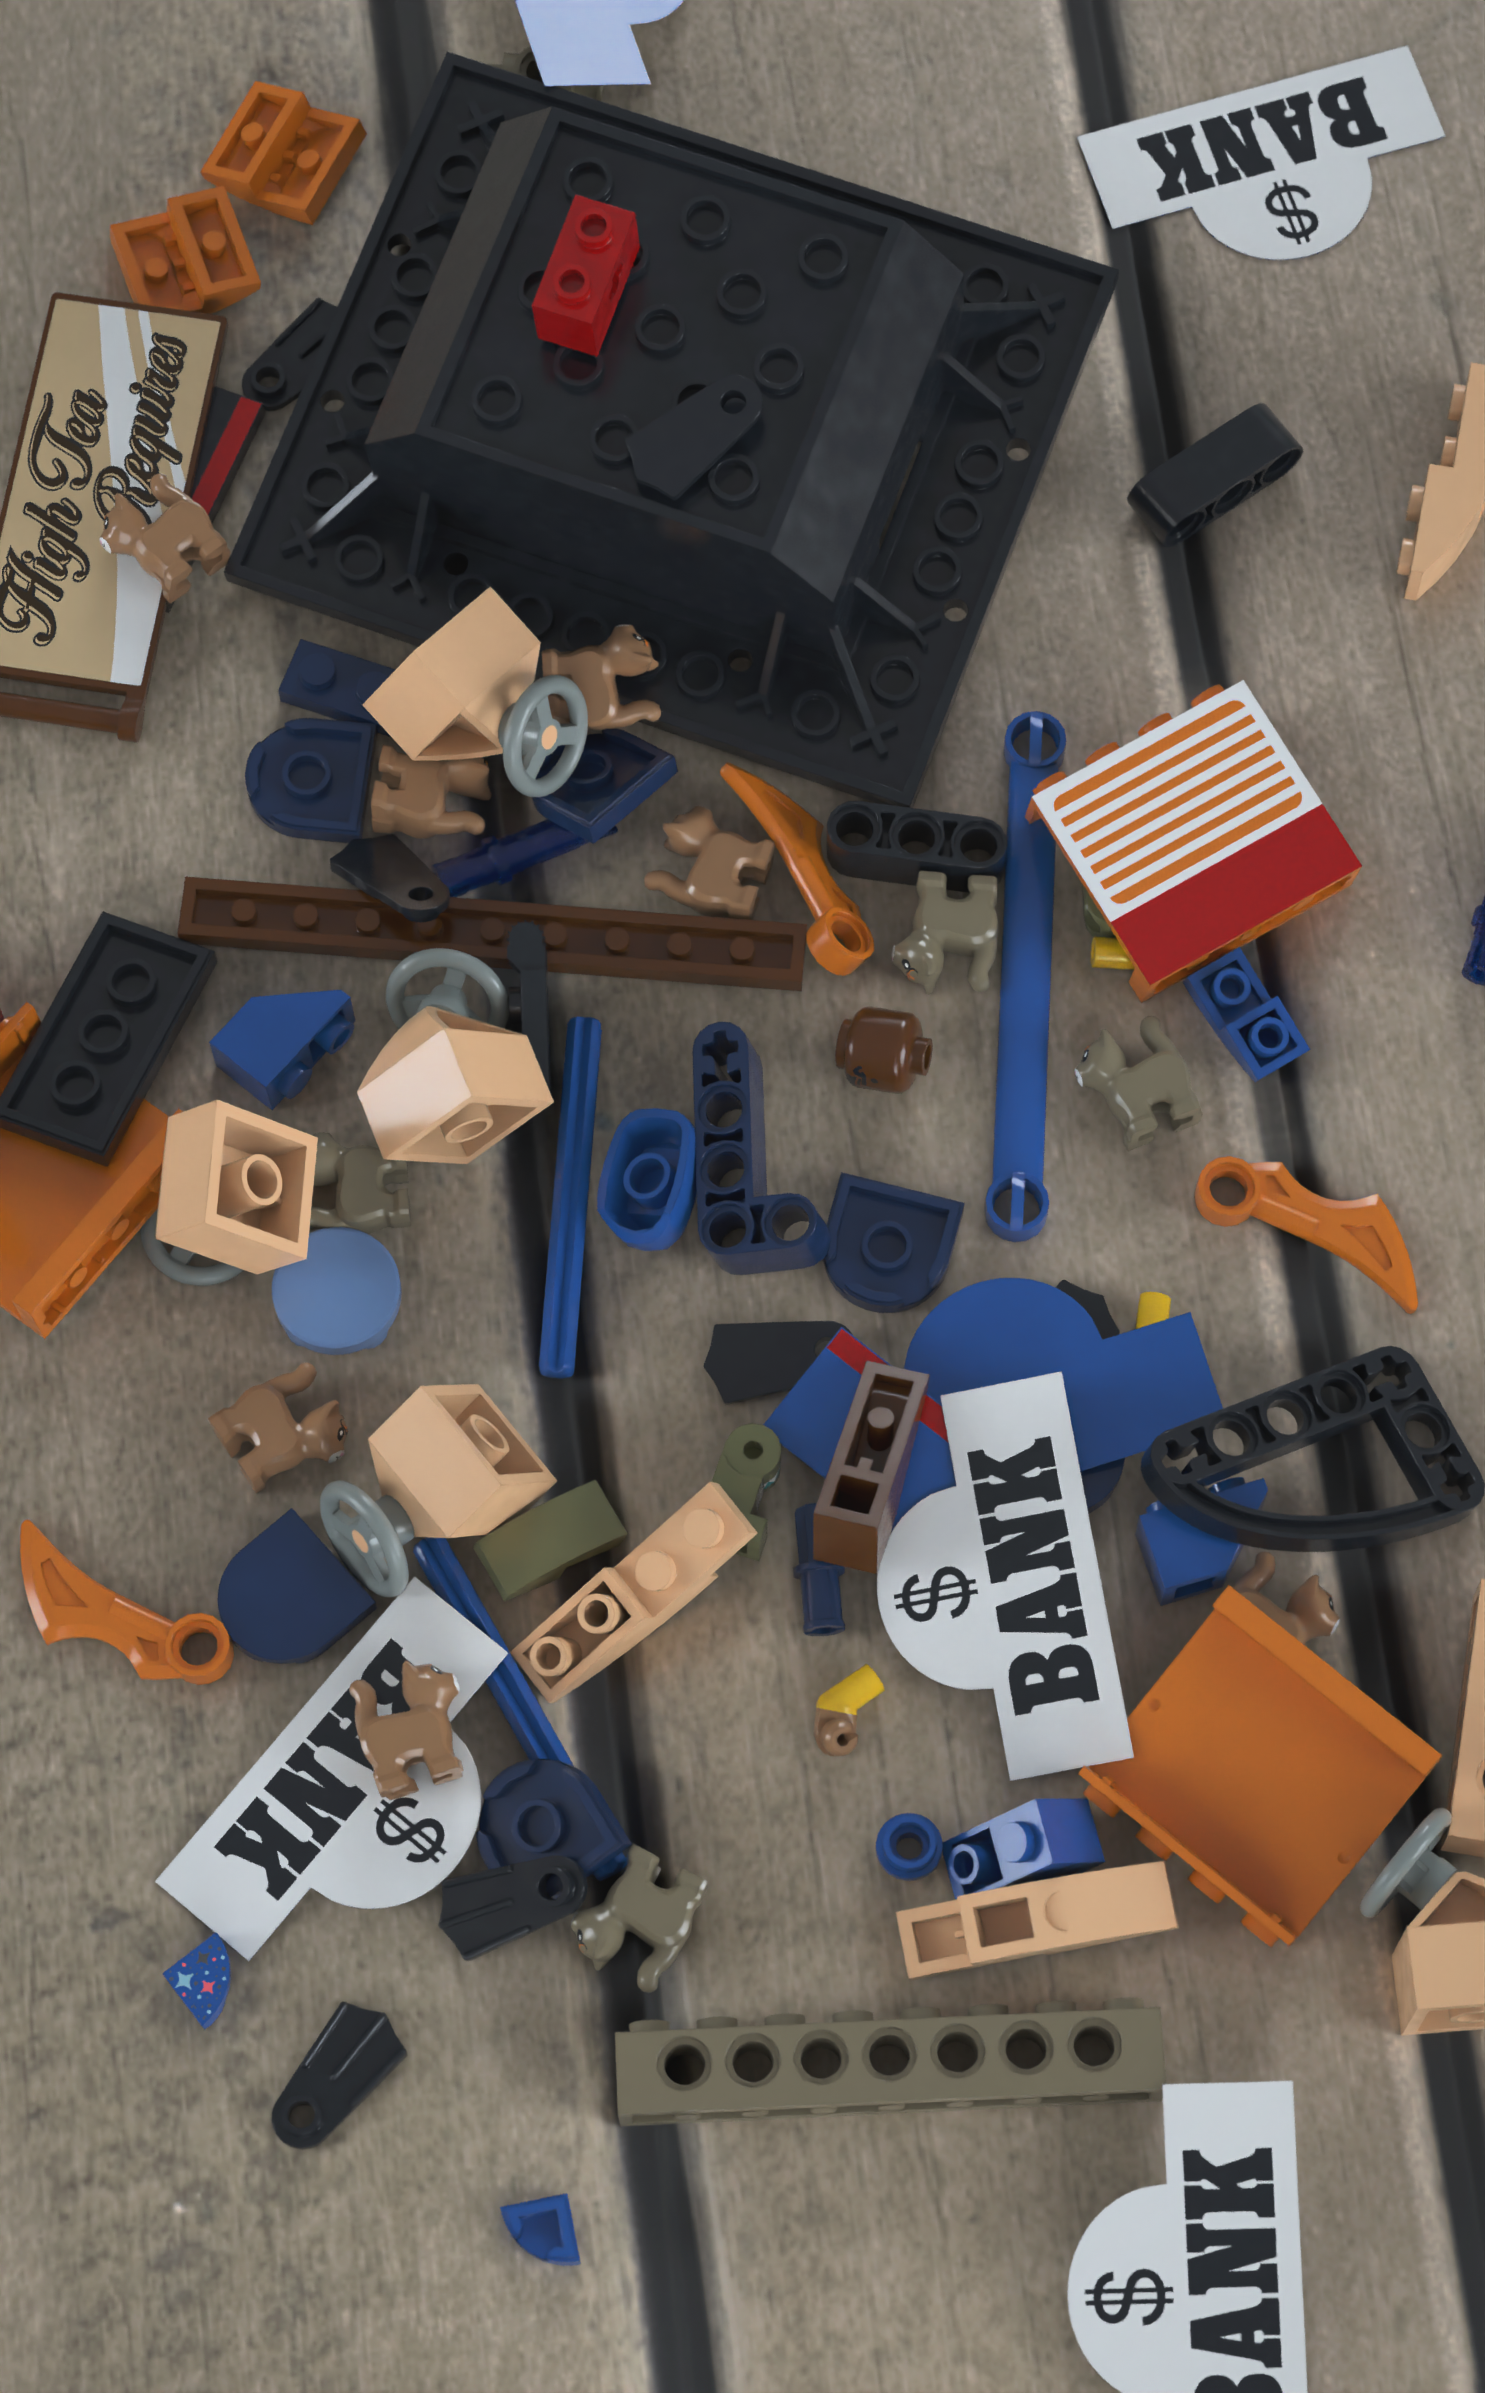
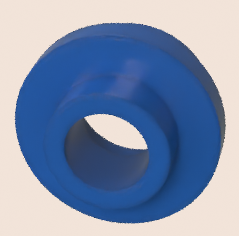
(915, 1827)

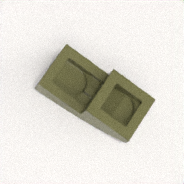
(549, 1539)

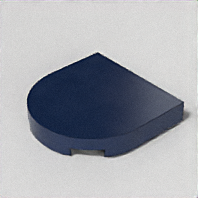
(313, 778)
(607, 784)
(889, 1243)
(289, 1595)
(547, 1811)

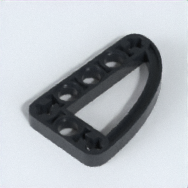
(1385, 1404)

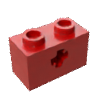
(586, 275)

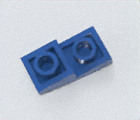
(1244, 1015)

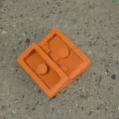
(283, 152)
(187, 255)

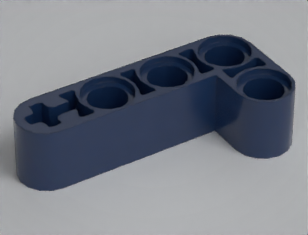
(743, 1147)

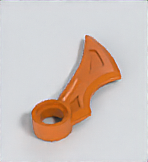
(799, 843)
(1351, 1229)
(76, 1606)

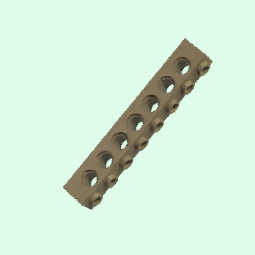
(925, 2085)

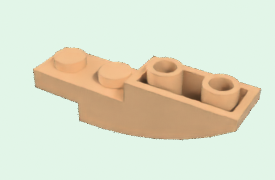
(1452, 493)
(636, 1595)
(1037, 1919)

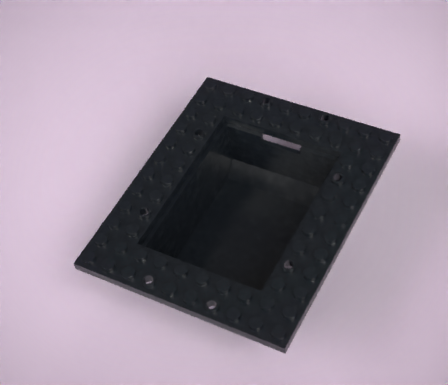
(513, 456)

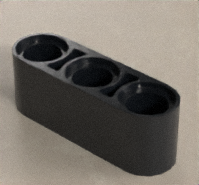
(1214, 475)
(893, 826)

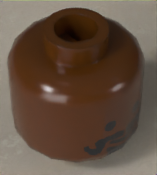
(883, 1047)

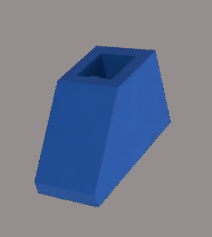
(279, 1040)
(1185, 1559)
(1024, 1846)

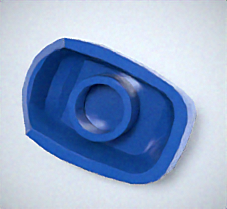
(649, 1179)

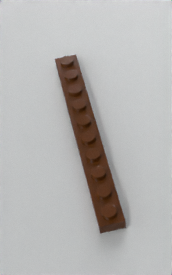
(576, 937)

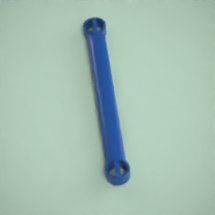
(1024, 985)

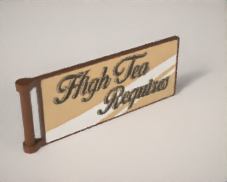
(107, 409)

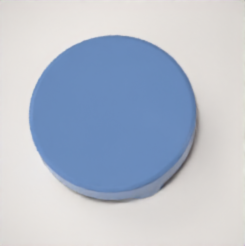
(340, 1294)

